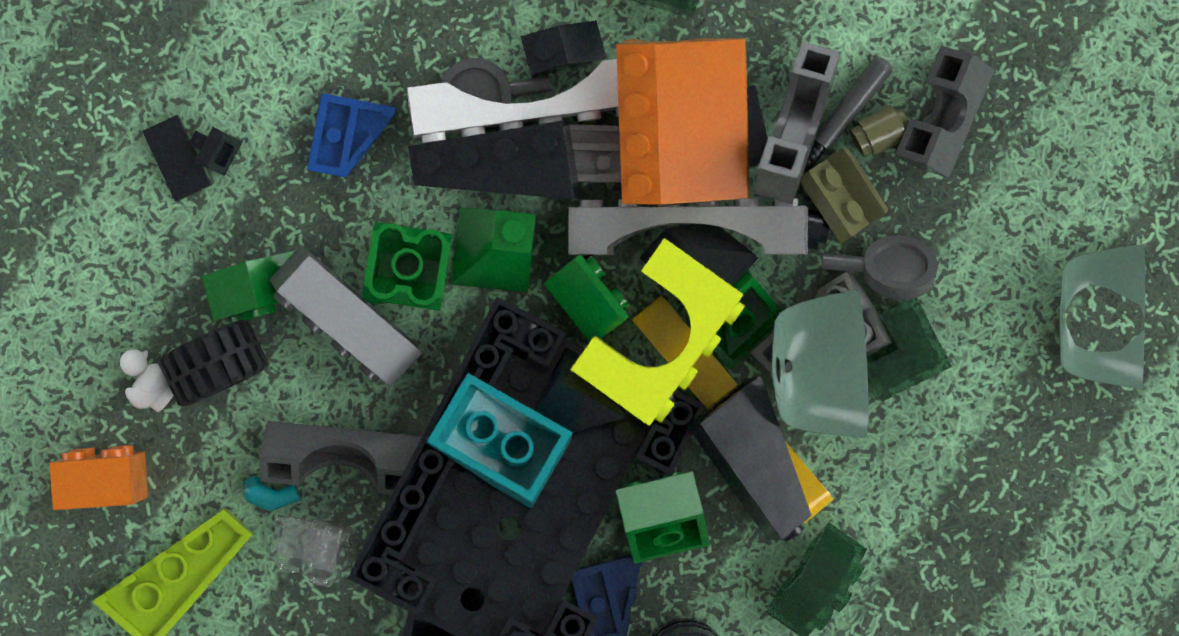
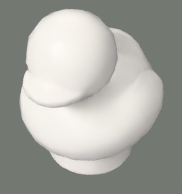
(150, 387)

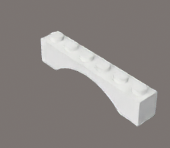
(446, 110)

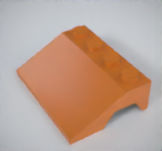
(683, 120)

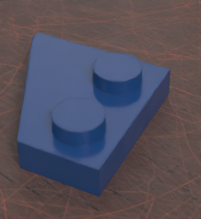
(345, 133)

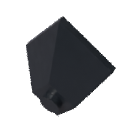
(710, 247)

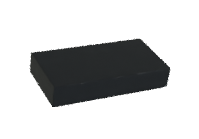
(176, 158)

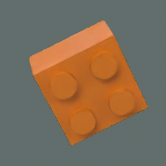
(99, 480)

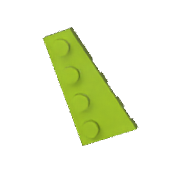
(170, 583)

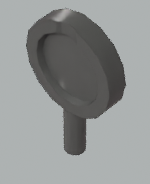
(490, 83)
(891, 266)

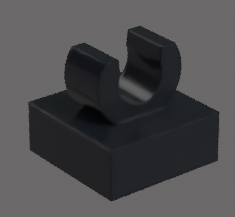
(216, 149)

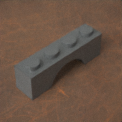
(797, 124)
(297, 450)

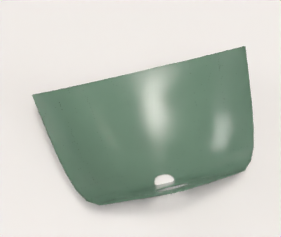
(1123, 273)
(829, 365)

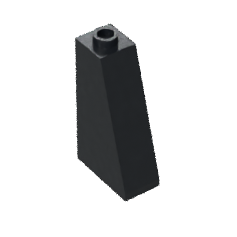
(753, 458)

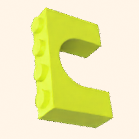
(647, 388)

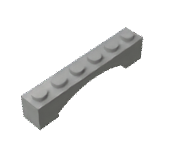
(599, 229)

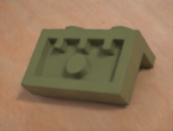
(843, 194)

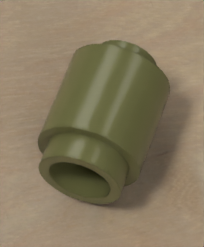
(879, 131)

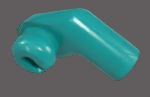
(266, 498)

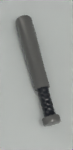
(850, 106)

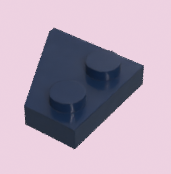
(608, 593)

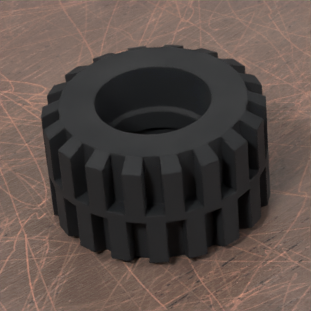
(213, 362)

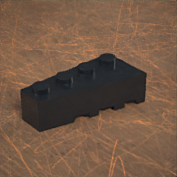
(510, 161)

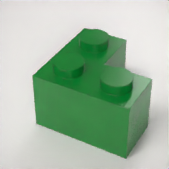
(244, 289)

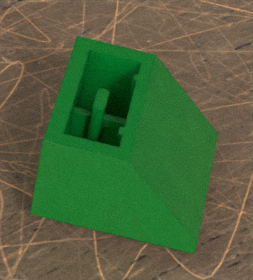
(587, 299)

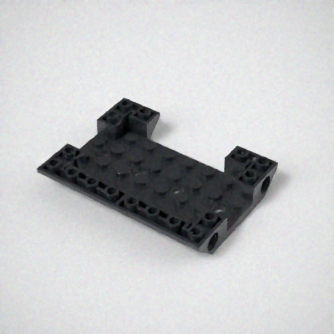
(444, 519)

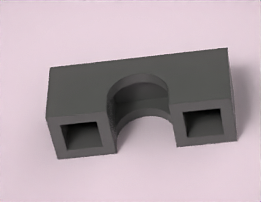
(959, 88)

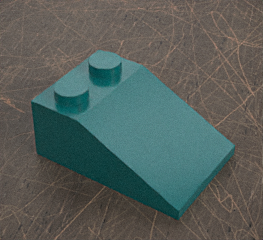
(500, 440)

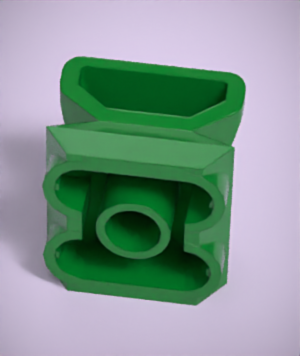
(407, 266)

